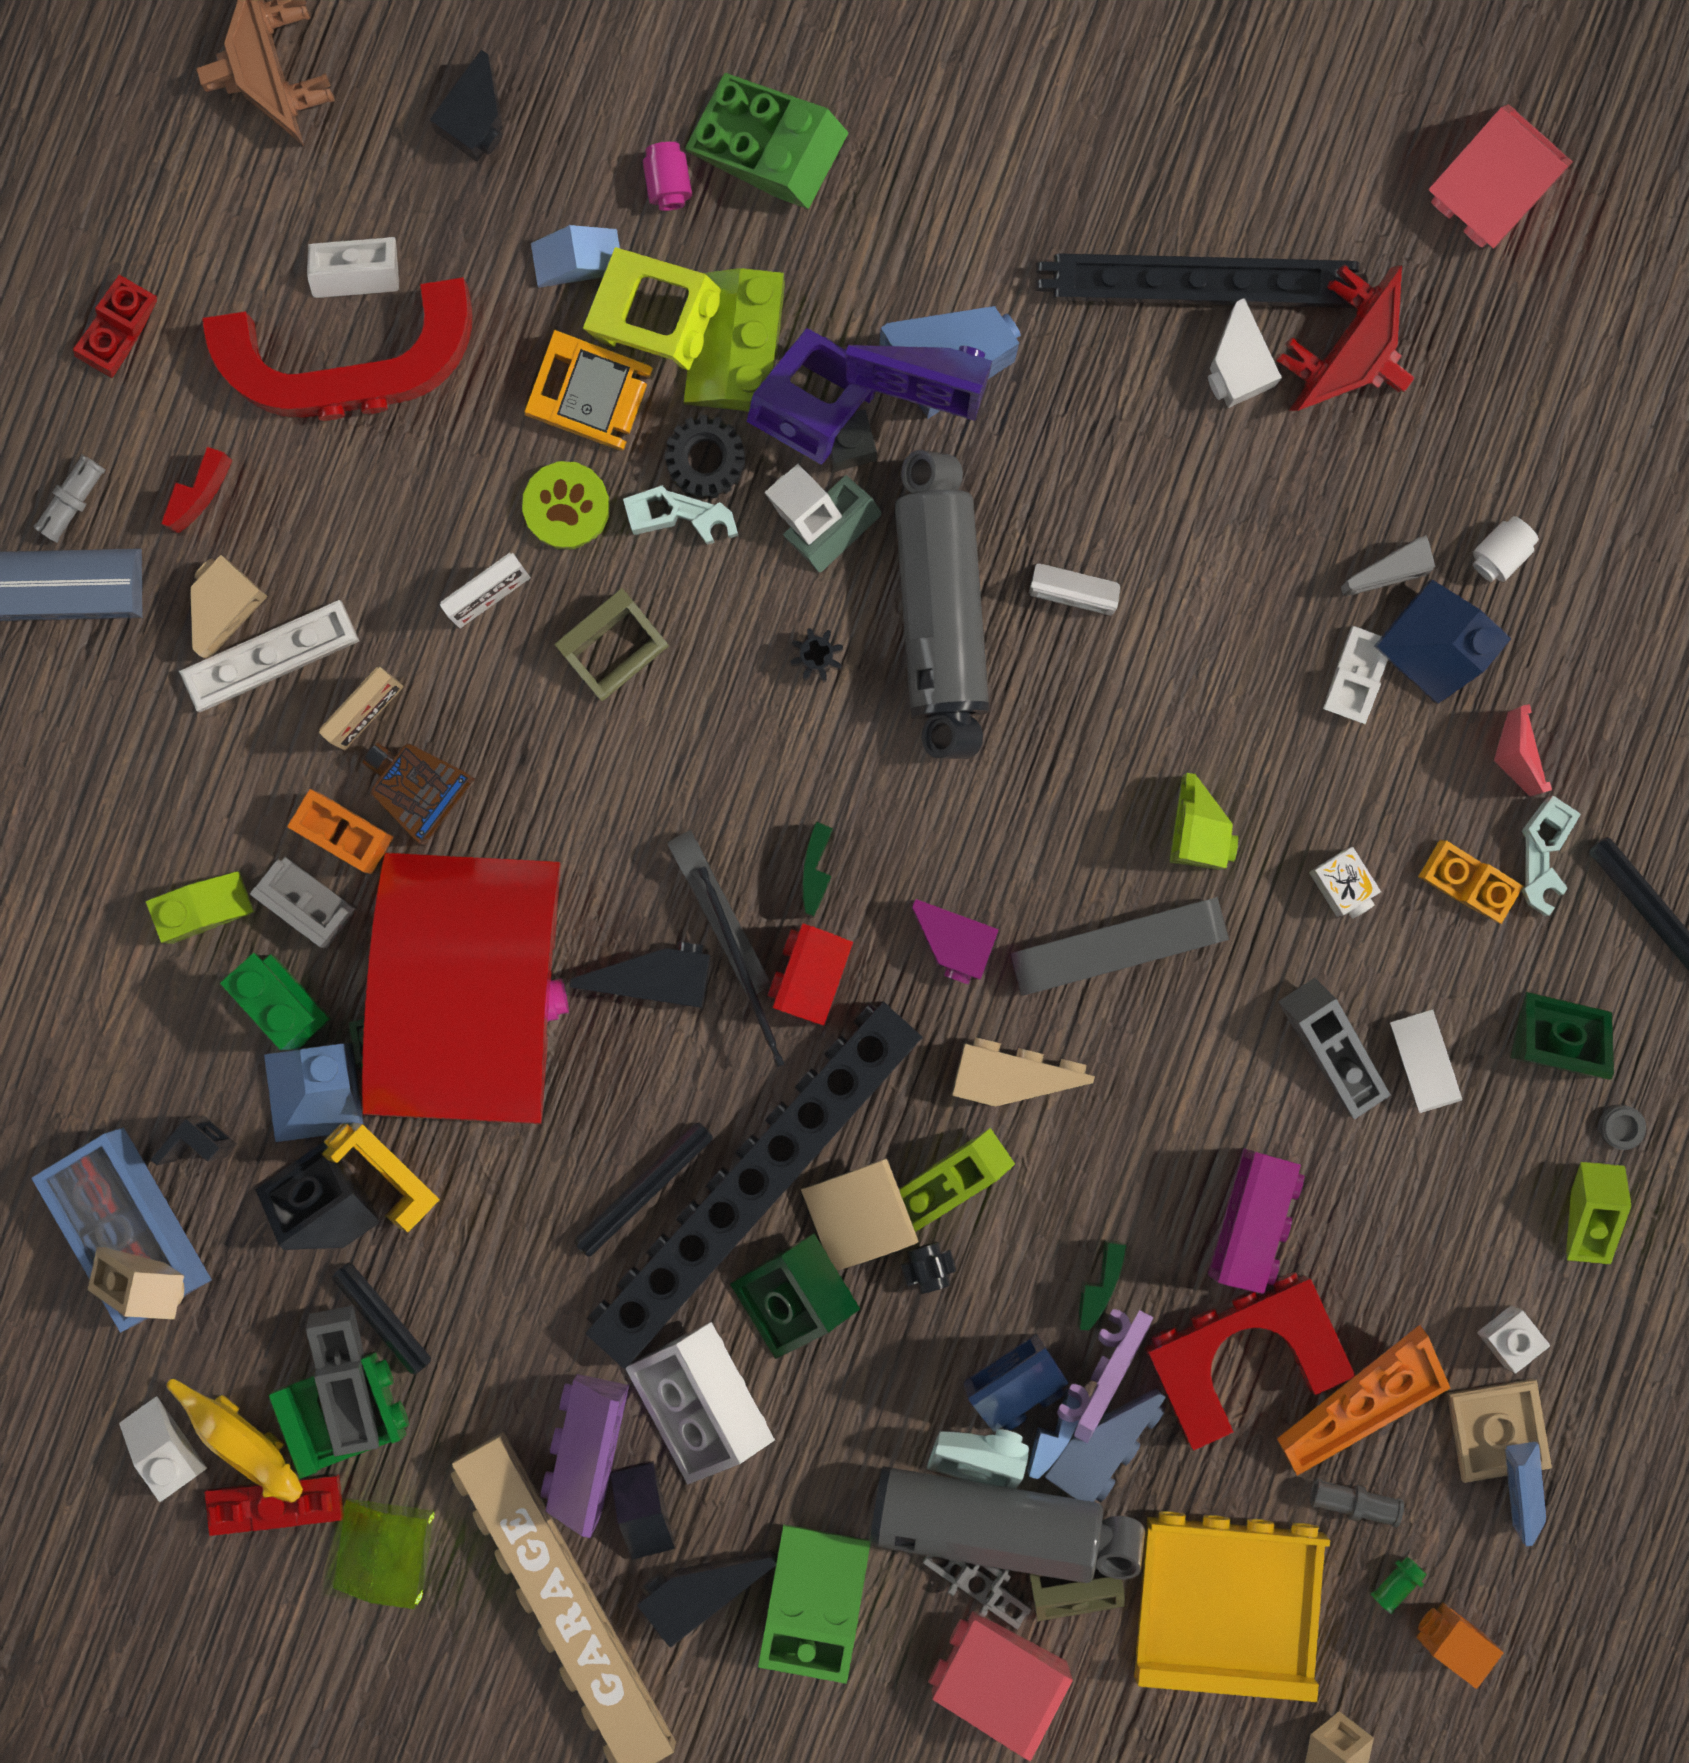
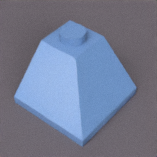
(312, 1091)

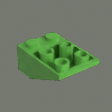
(768, 139)
(814, 1604)

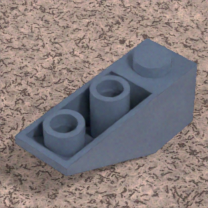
(1087, 1468)

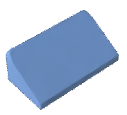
(1526, 1490)

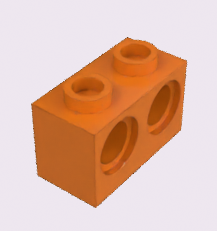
(340, 831)
(1458, 1644)

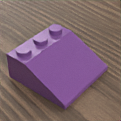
(584, 1452)

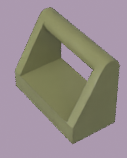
(597, 625)
(1076, 1597)

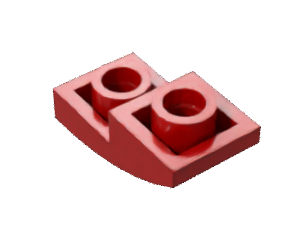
(116, 327)

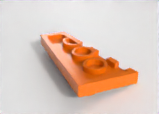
(1373, 1398)

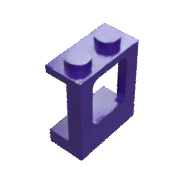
(798, 416)

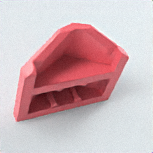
(1519, 753)

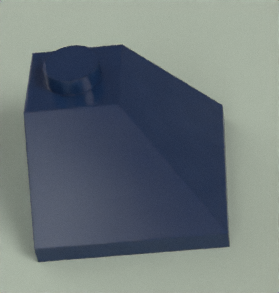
(1441, 641)

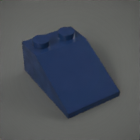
(1015, 1385)

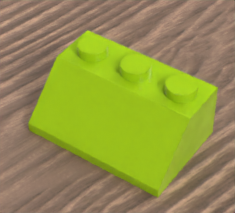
(738, 340)

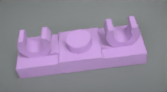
(1107, 1373)

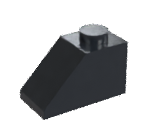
(471, 111)

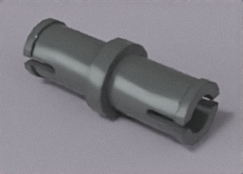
(1356, 1503)

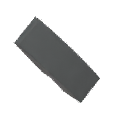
(342, 1380)

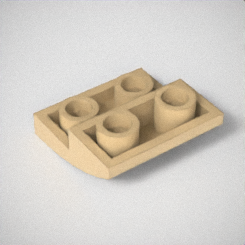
(860, 1215)

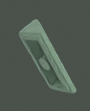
(857, 514)

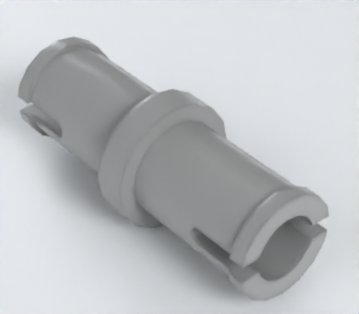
(69, 498)

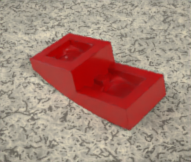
(189, 502)

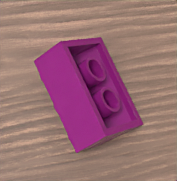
(1255, 1221)

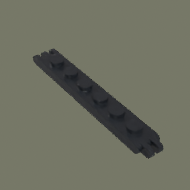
(1193, 280)

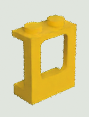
(416, 1198)

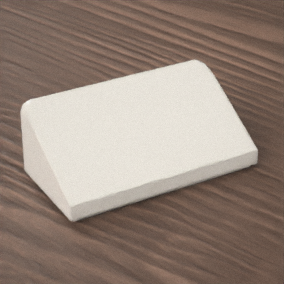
(353, 267)
(1074, 589)

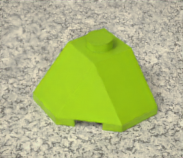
(1201, 829)

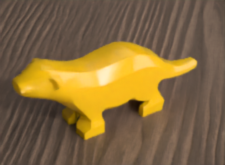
(239, 1442)

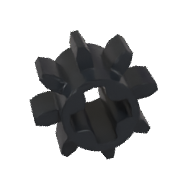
(824, 645)
(928, 1267)

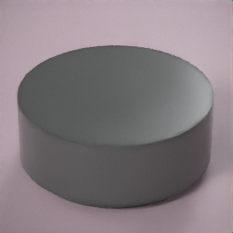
(1622, 1127)

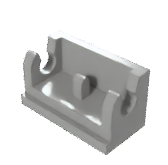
(303, 902)

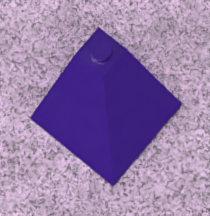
(923, 375)

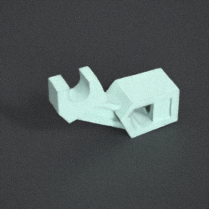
(700, 513)
(1537, 873)

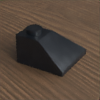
(316, 1204)

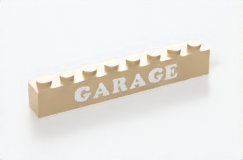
(562, 1603)

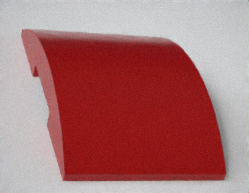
(459, 988)

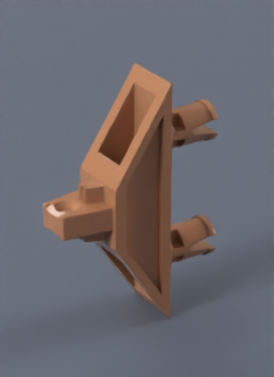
(254, 68)

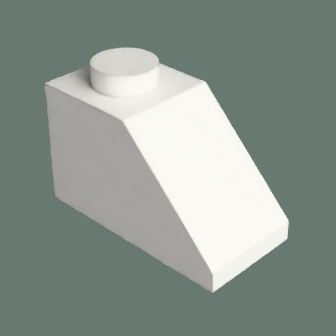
(1242, 360)
(160, 1449)

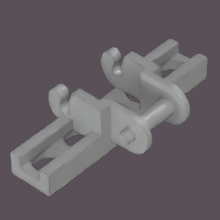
(969, 1571)

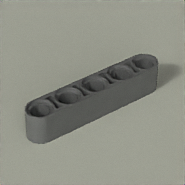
(1119, 946)

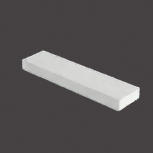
(269, 656)

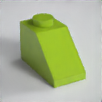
(199, 907)
(1597, 1212)

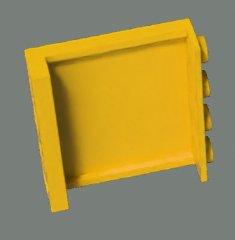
(1230, 1607)

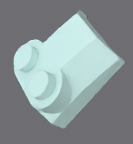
(980, 1458)

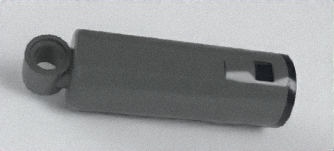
(1003, 1527)

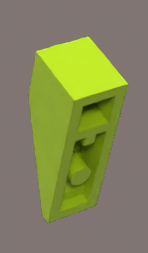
(955, 1179)

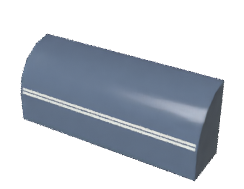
(71, 584)

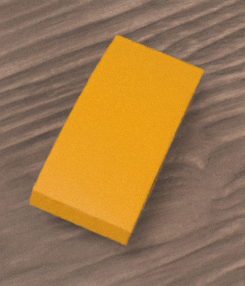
(1470, 881)

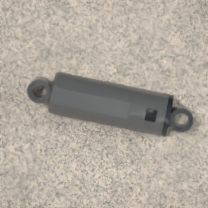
(942, 605)

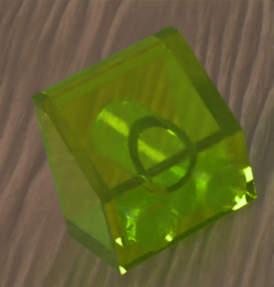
(383, 1553)

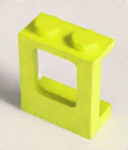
(618, 291)

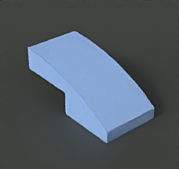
(1050, 1444)

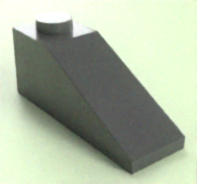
(1334, 1047)

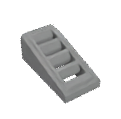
(1404, 564)

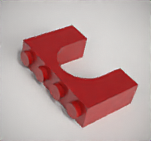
(1186, 1357)

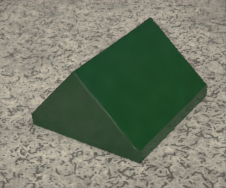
(1565, 1036)

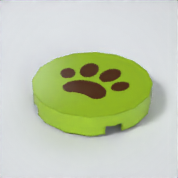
(566, 505)

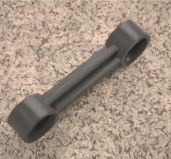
(690, 859)

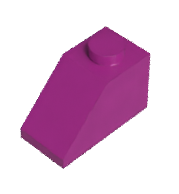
(955, 941)

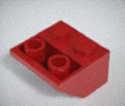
(811, 973)

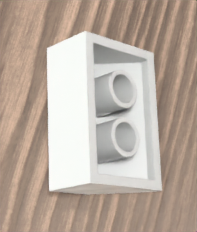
(700, 1404)

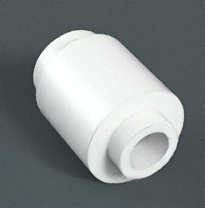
(1504, 549)

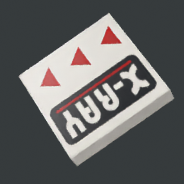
(484, 590)

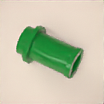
(1399, 1584)

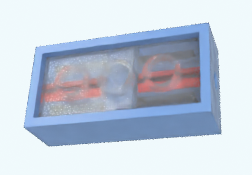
(112, 1202)

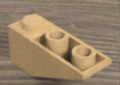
(1002, 1079)

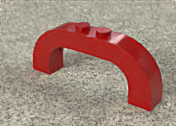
(354, 387)

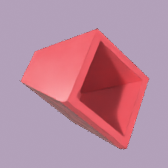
(1498, 177)
(1001, 1683)

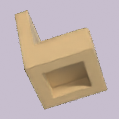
(1339, 1742)

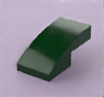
(815, 881)
(1096, 1296)

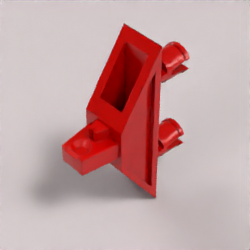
(1365, 349)

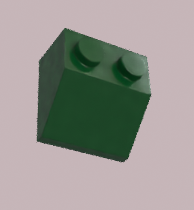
(795, 1296)

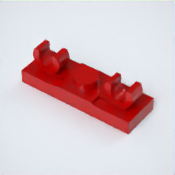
(246, 1510)

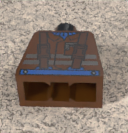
(416, 788)

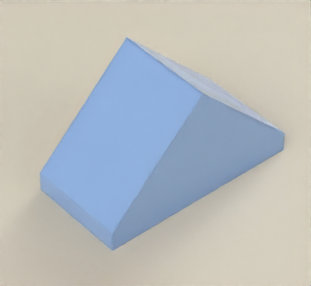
(573, 254)

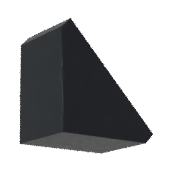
(642, 1511)

